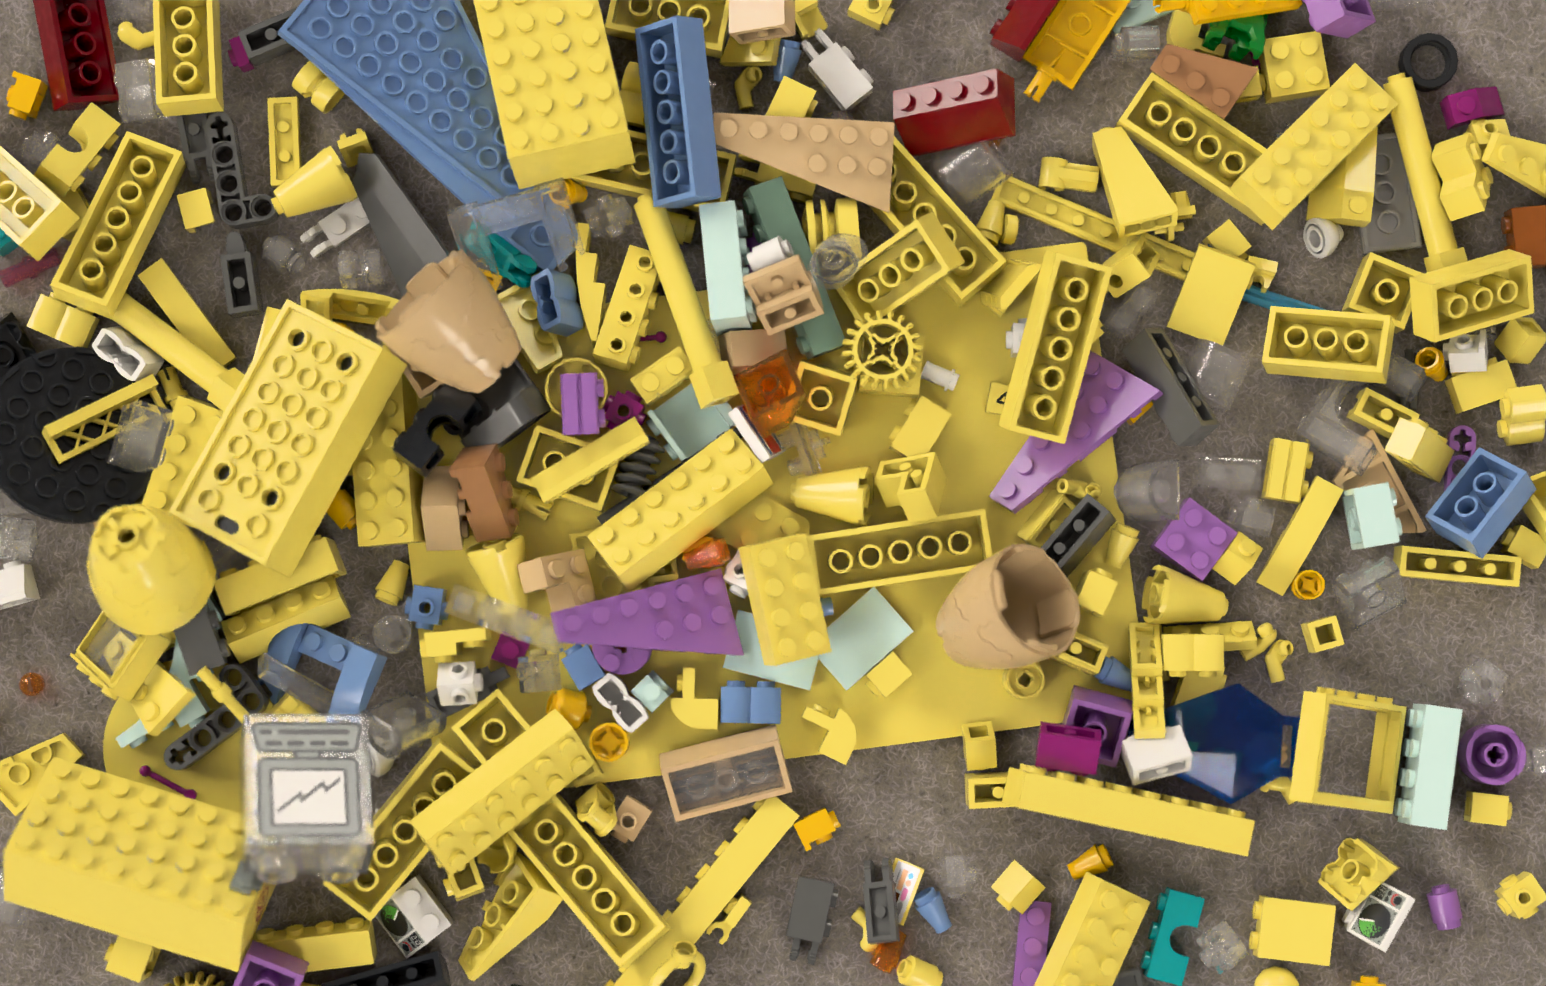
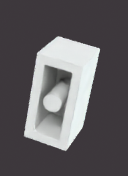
(1156, 757)

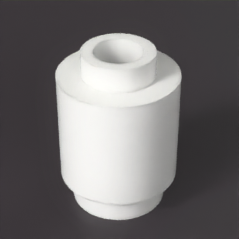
(769, 253)

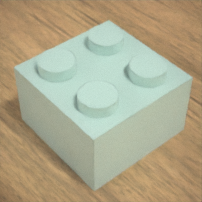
(1371, 516)

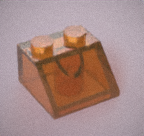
(771, 392)

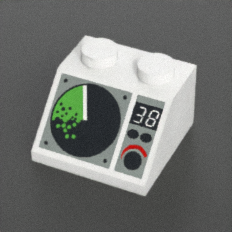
(413, 916)
(1378, 916)

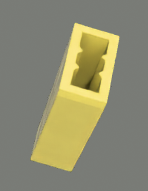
(1131, 187)

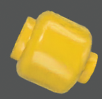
(571, 705)

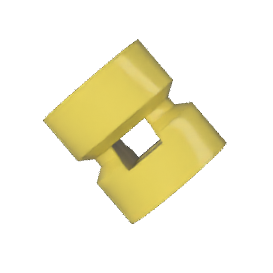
(314, 83)
(1024, 681)

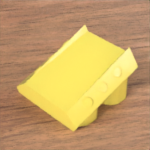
(1009, 285)
(1356, 872)

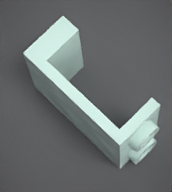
(687, 425)

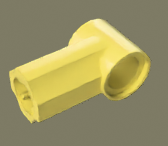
(1062, 175)

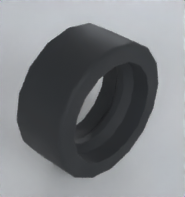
(1441, 44)

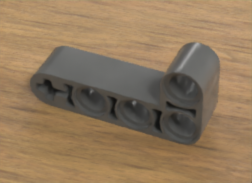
(234, 170)
(214, 724)

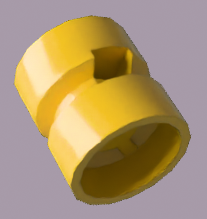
(609, 741)

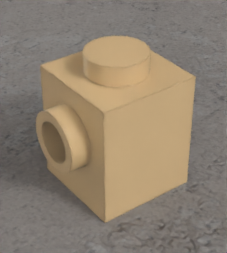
(630, 819)

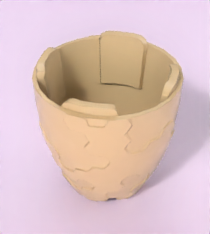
(452, 325)
(1009, 611)

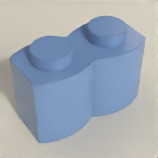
(556, 302)
(750, 704)

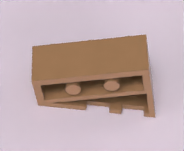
(1203, 77)
(486, 492)

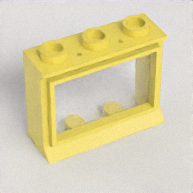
(117, 657)

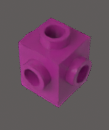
(628, 399)

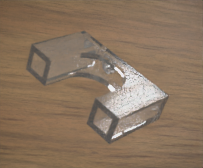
(1333, 439)
(504, 618)

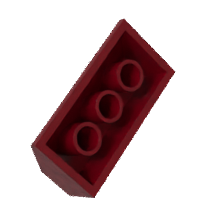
(1021, 26)
(76, 60)
(955, 112)

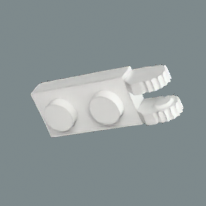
(338, 227)

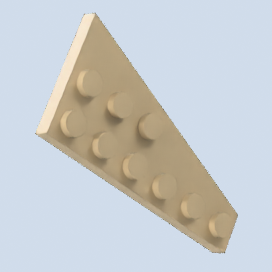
(832, 153)

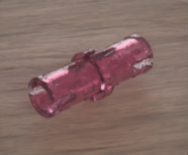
(29, 268)

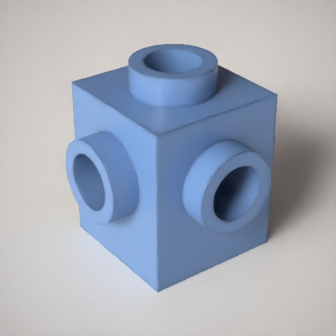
(415, 606)

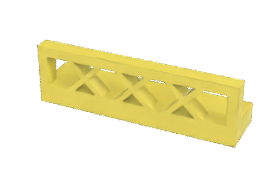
(92, 412)
(590, 460)

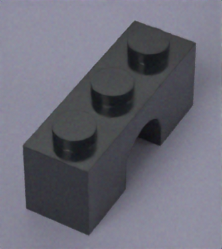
(447, 406)

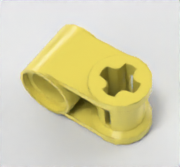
(597, 809)

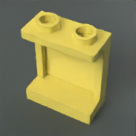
(1292, 930)

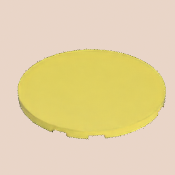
(212, 777)

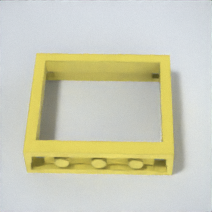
(1384, 752)

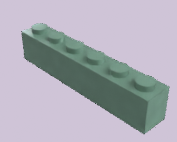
(774, 217)

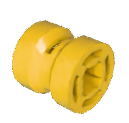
(1311, 582)

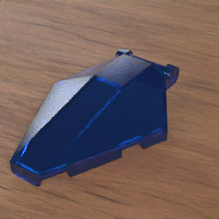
(1232, 741)

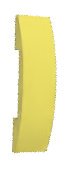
(347, 304)

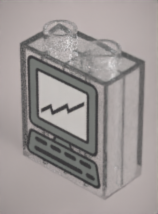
(306, 796)

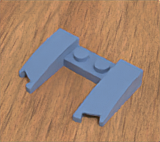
(358, 665)

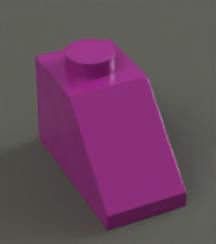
(1470, 105)

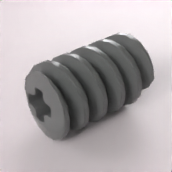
(636, 469)

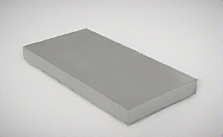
(1394, 214)

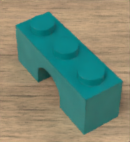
(1161, 960)

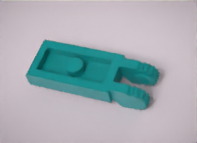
(509, 258)

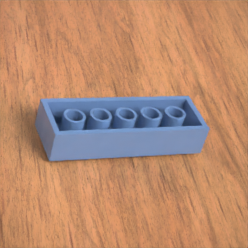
(678, 112)

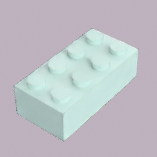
(725, 266)
(1428, 766)

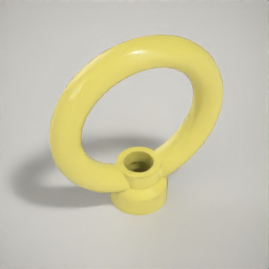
(682, 955)

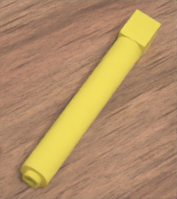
(1422, 175)
(178, 351)
(710, 376)

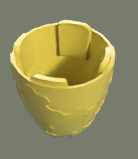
(149, 569)

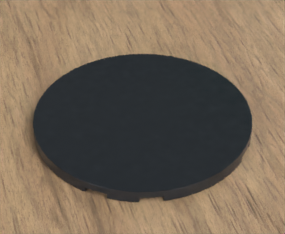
(39, 393)

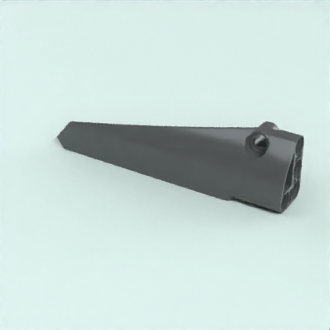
(408, 246)

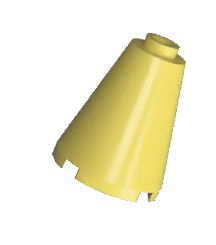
(315, 186)
(837, 494)
(497, 568)
(1180, 599)

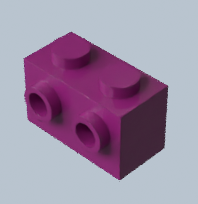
(1068, 749)

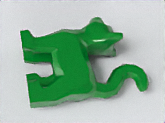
(1247, 32)

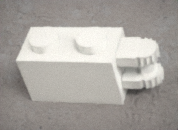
(837, 72)

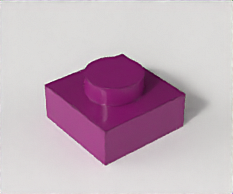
(239, 56)
(508, 650)

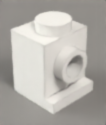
(1467, 353)

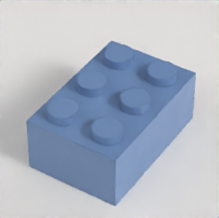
(1480, 502)

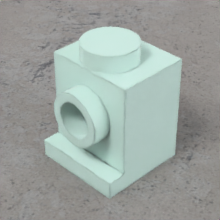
(652, 691)

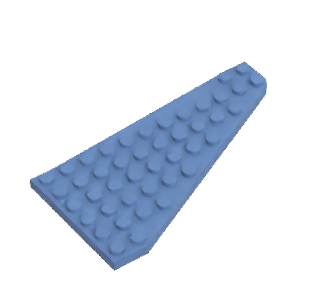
(426, 85)

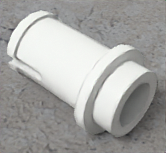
(940, 376)

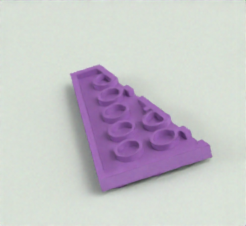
(1103, 404)
(670, 616)

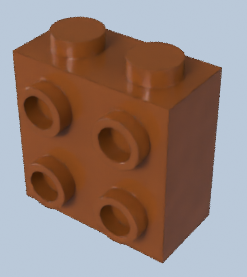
(1526, 232)

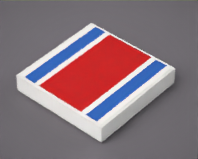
(763, 448)

